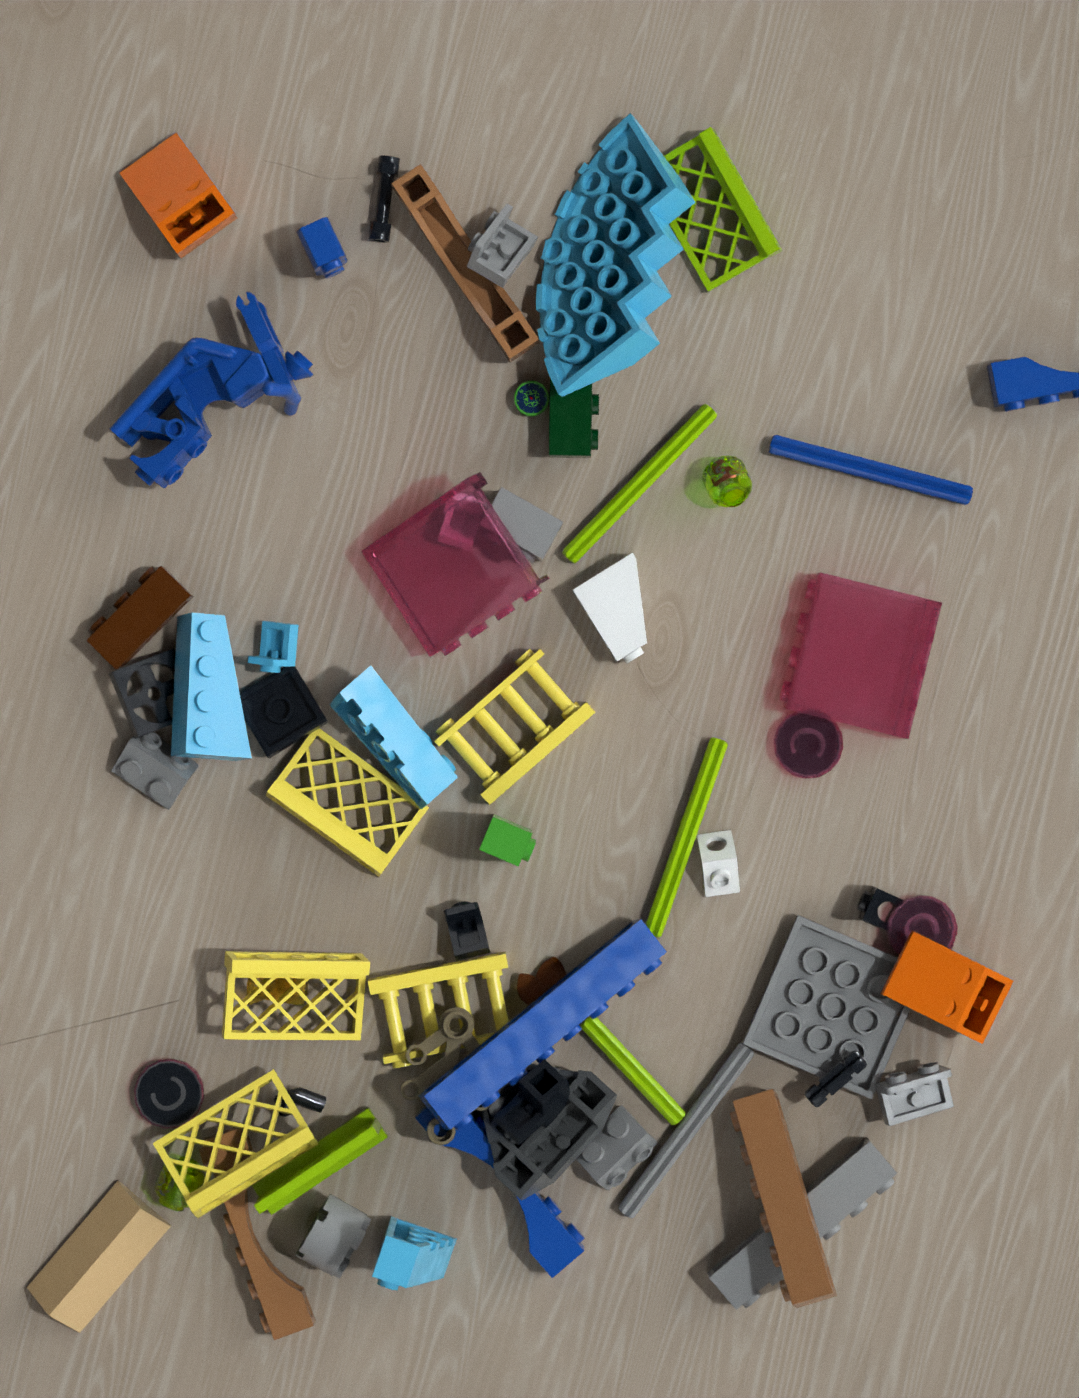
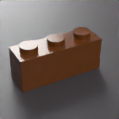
(138, 617)

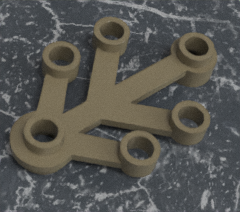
(451, 1058)

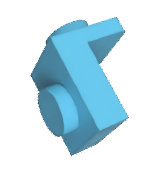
(277, 646)

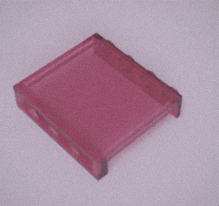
(453, 567)
(861, 655)

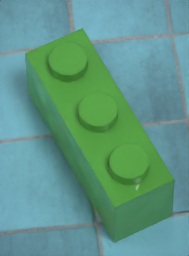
(508, 841)

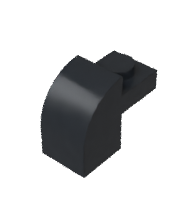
(538, 1104)

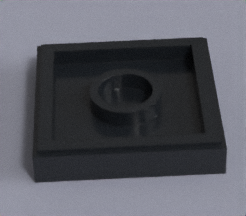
(281, 710)

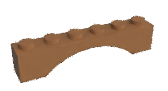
(451, 245)
(282, 1300)

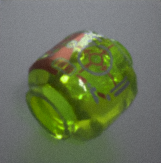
(727, 481)
(168, 1191)

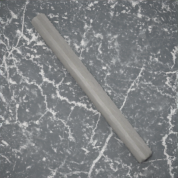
(686, 1130)

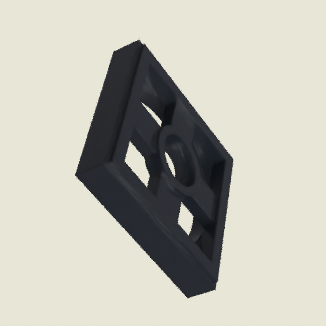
(120, 681)

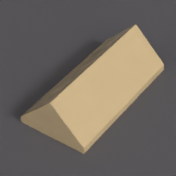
(97, 1257)

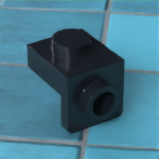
(466, 930)

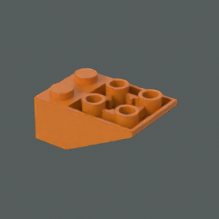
(178, 195)
(947, 987)

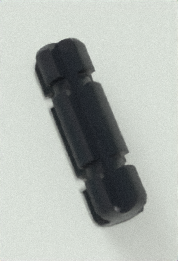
(835, 1078)

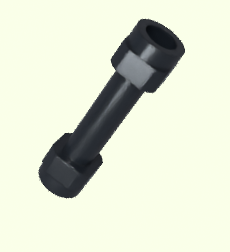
(387, 169)

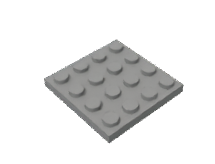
(827, 1004)

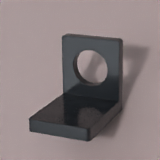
(870, 903)

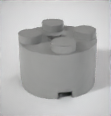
(333, 1236)

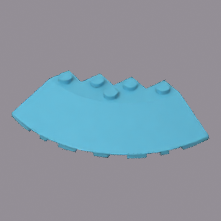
(606, 260)

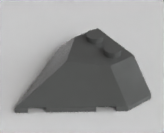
(551, 1149)

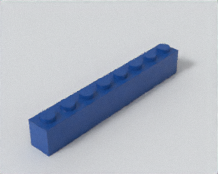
(542, 1025)

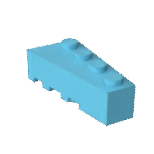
(206, 692)
(394, 737)
(411, 1255)

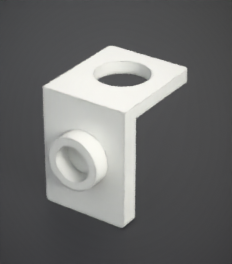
(720, 866)

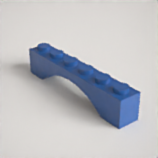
(1026, 380)
(549, 1238)

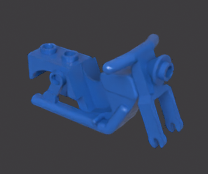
(205, 374)

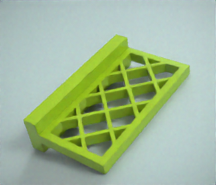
(741, 202)
(320, 1162)

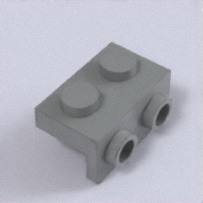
(500, 248)
(152, 769)
(914, 1094)
(616, 1149)

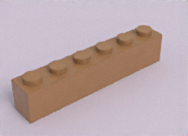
(783, 1198)

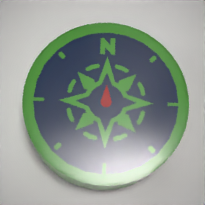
(531, 398)

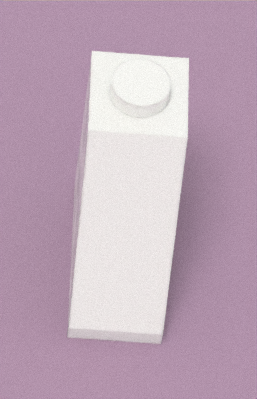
(615, 608)

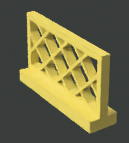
(328, 825)
(294, 965)
(250, 1170)

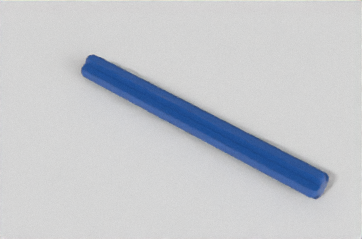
(870, 469)

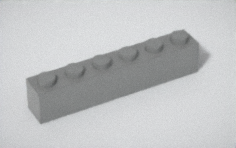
(831, 1197)

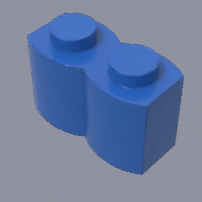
(323, 248)

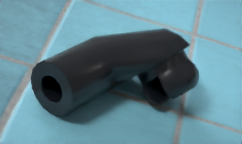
(304, 1098)

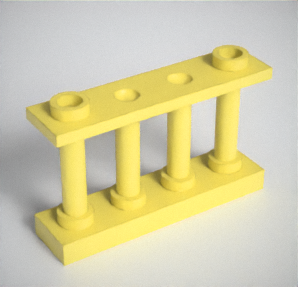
(545, 735)
(422, 982)

